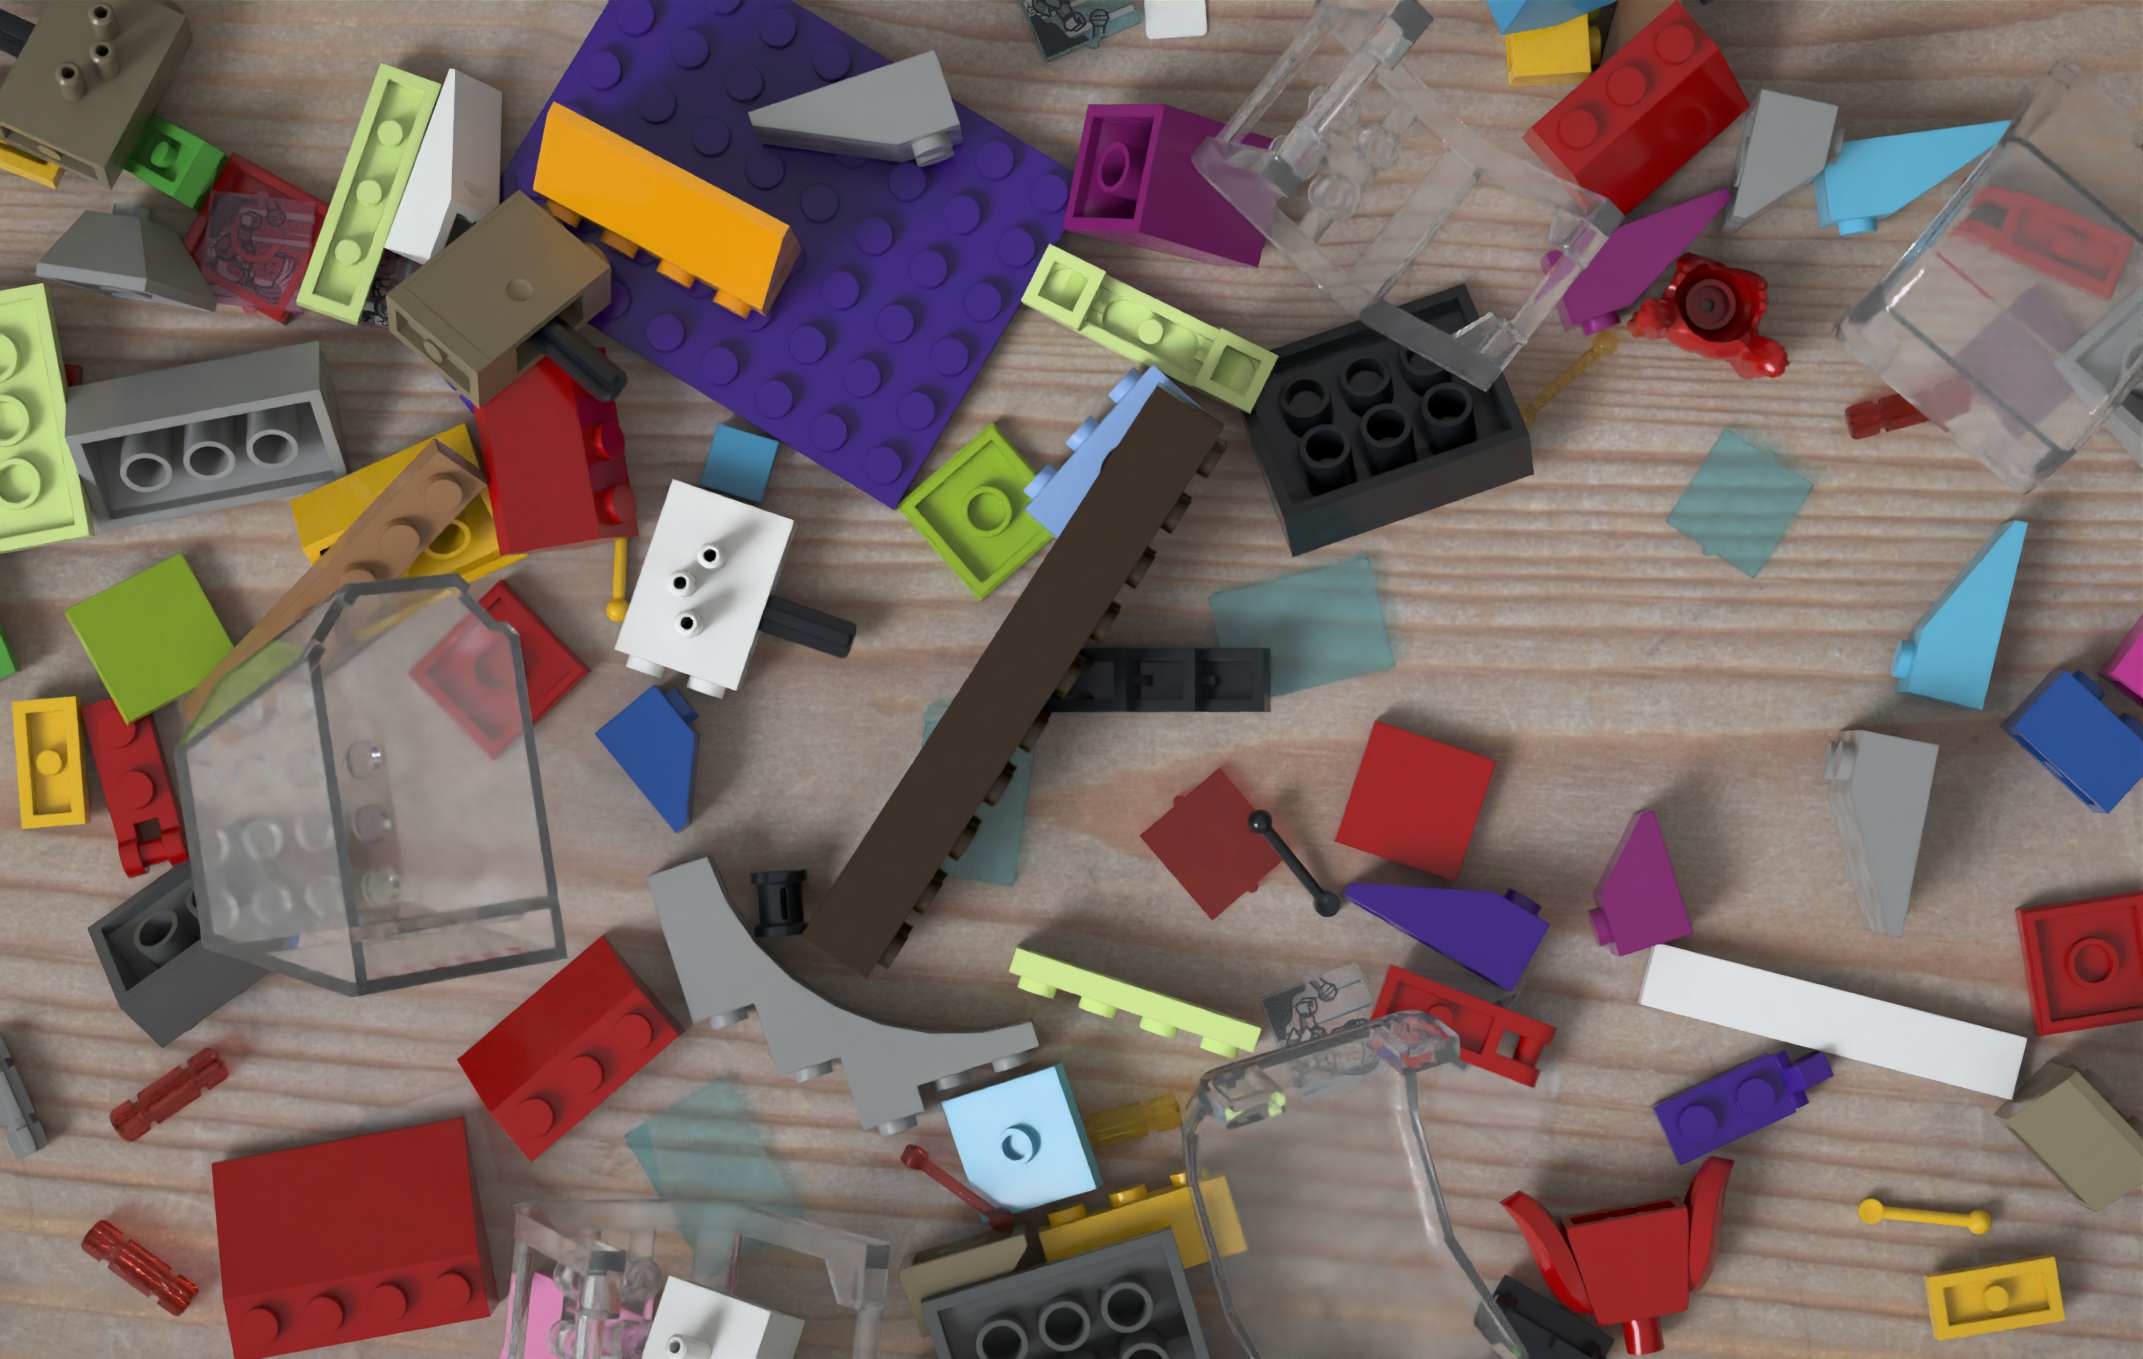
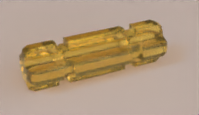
(1133, 1121)

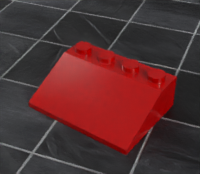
(351, 1240)

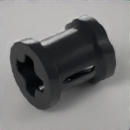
(780, 902)

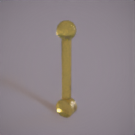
(1603, 345)

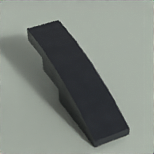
(1169, 681)

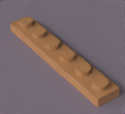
(371, 549)

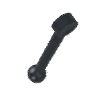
(1324, 902)

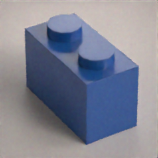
(2079, 739)

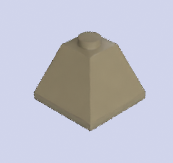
(960, 1265)

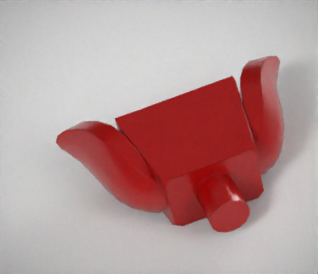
(1630, 1258)

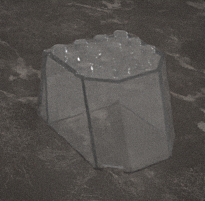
(373, 797)

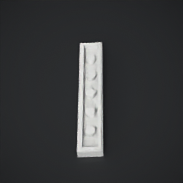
(1832, 1020)

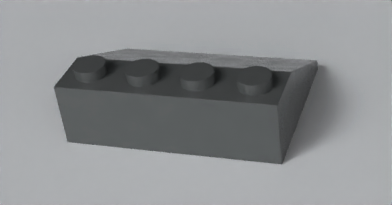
(1089, 1305)

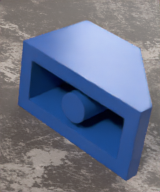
(658, 751)

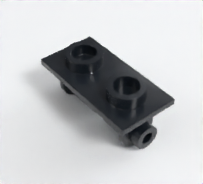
(1547, 1328)

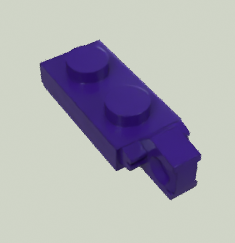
(1738, 1102)

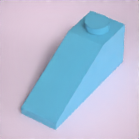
(1890, 171)
(1958, 637)

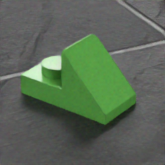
(176, 162)

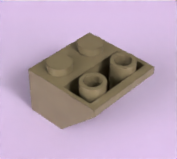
(2077, 1134)

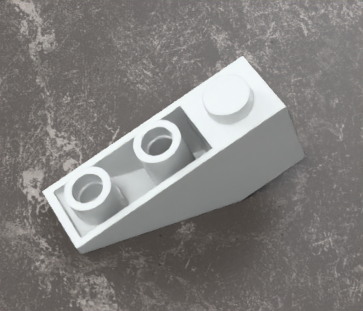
(454, 172)

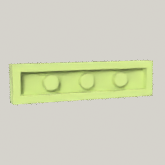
(368, 194)
(1159, 1011)

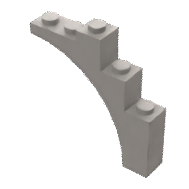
(883, 1060)

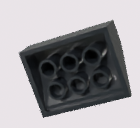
(1376, 433)

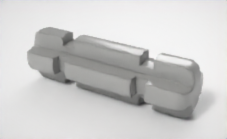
(16, 1110)

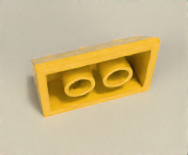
(463, 547)

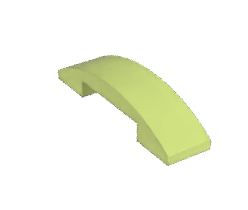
(1149, 330)

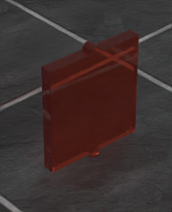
(1211, 845)

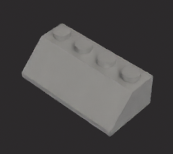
(206, 435)

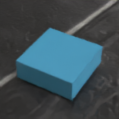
(740, 463)

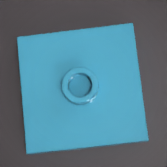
(1023, 1141)

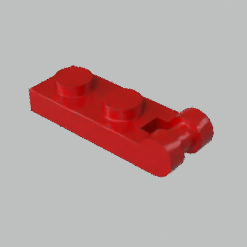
(136, 787)
(1473, 1019)

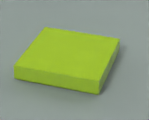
(976, 512)
(151, 637)

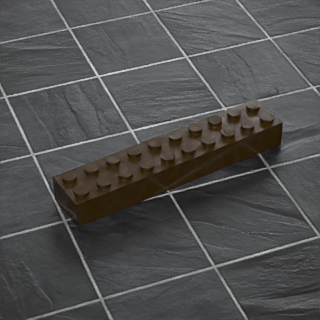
(1012, 681)

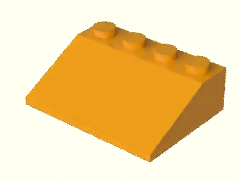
(664, 213)

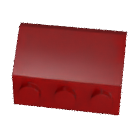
(1641, 112)
(554, 465)
(568, 1048)

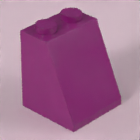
(1144, 191)

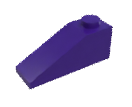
(1472, 928)

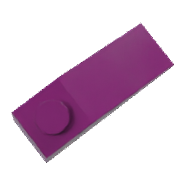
(1631, 262)

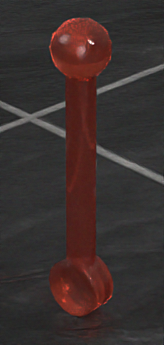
(916, 1158)

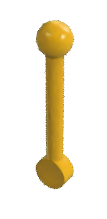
(618, 606)
(1872, 1211)

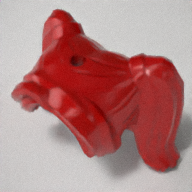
(1725, 331)

